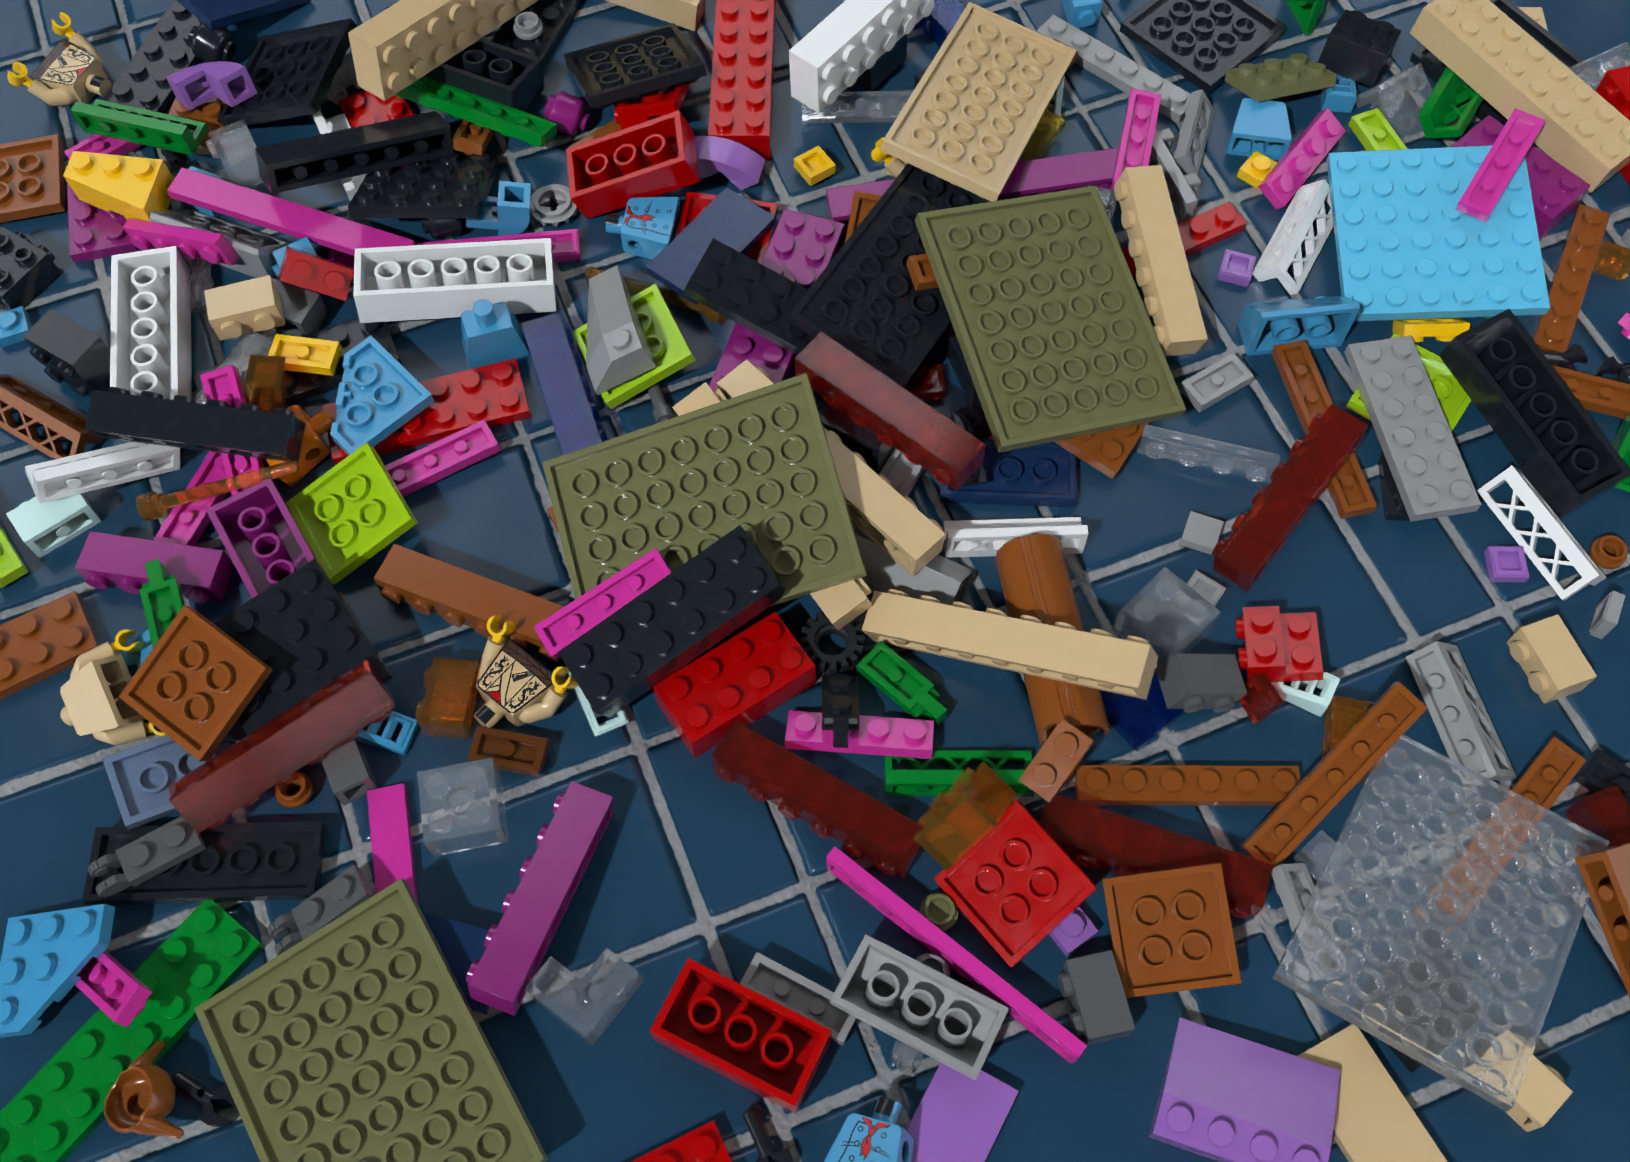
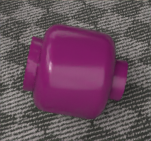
(567, 112)

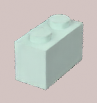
(52, 523)

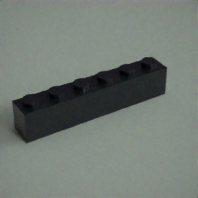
(353, 151)
(196, 425)

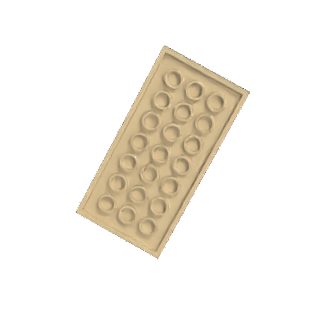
(979, 102)

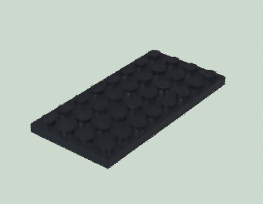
(866, 289)

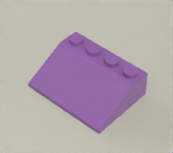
(1243, 1100)

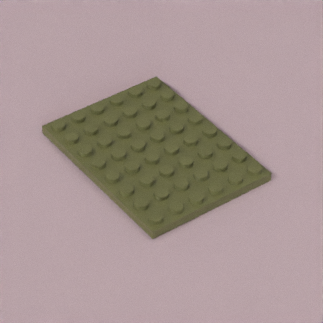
(1048, 317)
(700, 476)
(365, 1049)

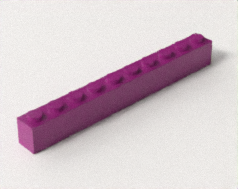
(1027, 179)

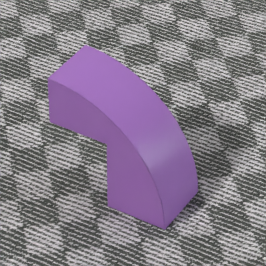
(206, 80)
(729, 157)

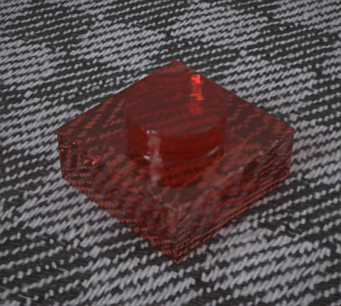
(928, 382)
(1260, 699)

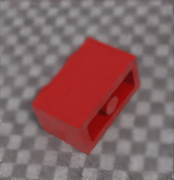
(315, 273)

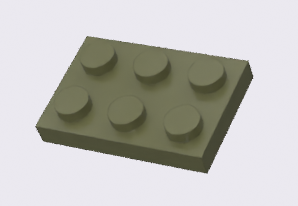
(1280, 77)

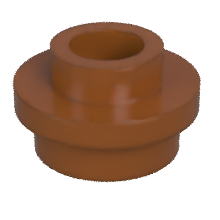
(1614, 546)
(282, 792)

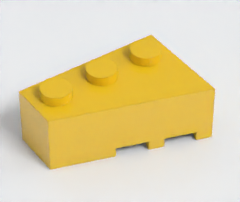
(120, 183)

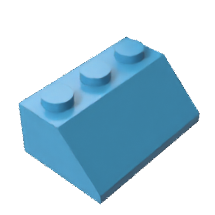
(1318, 320)

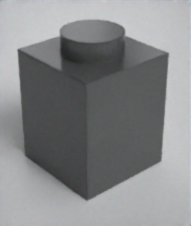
(348, 772)

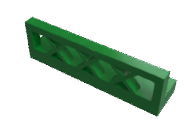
(1441, 107)
(140, 126)
(931, 782)

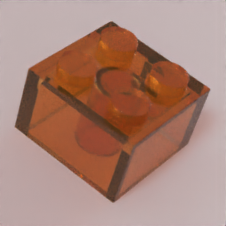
(963, 814)

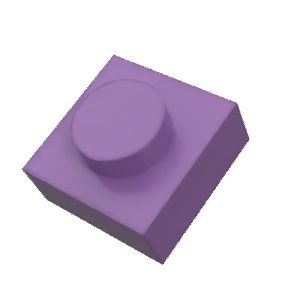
(1073, 932)

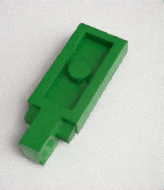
(160, 599)
(902, 683)

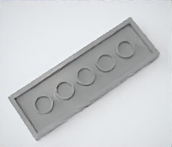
(1412, 429)

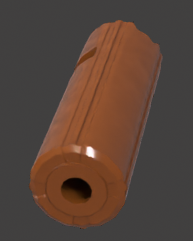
(1040, 586)

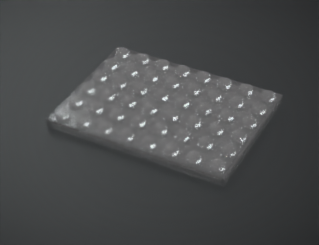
(1444, 919)

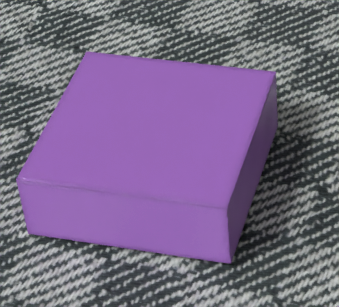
(1236, 268)
(1506, 564)

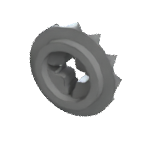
(542, 200)

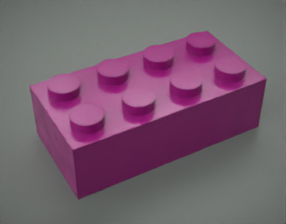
(1553, 187)
(260, 536)

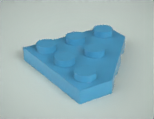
(374, 397)
(44, 961)

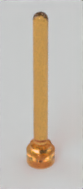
(669, 296)
(154, 505)

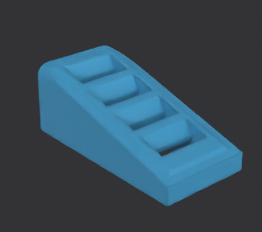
(1339, 97)
(384, 742)

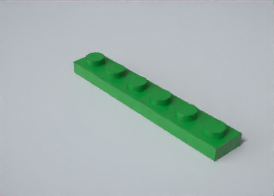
(480, 111)

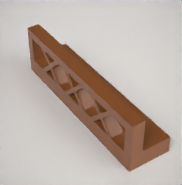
(40, 409)

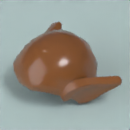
(142, 1098)

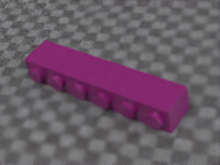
(540, 899)

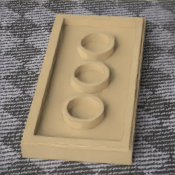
(1371, 1112)

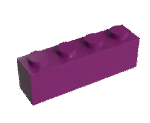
(122, 559)

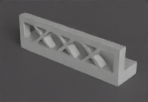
(1459, 711)

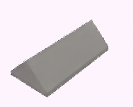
(252, 246)
(937, 579)
(919, 1006)

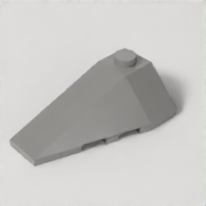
(614, 334)

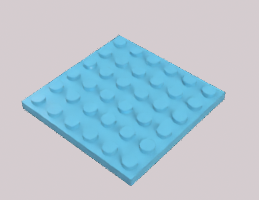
(1416, 255)

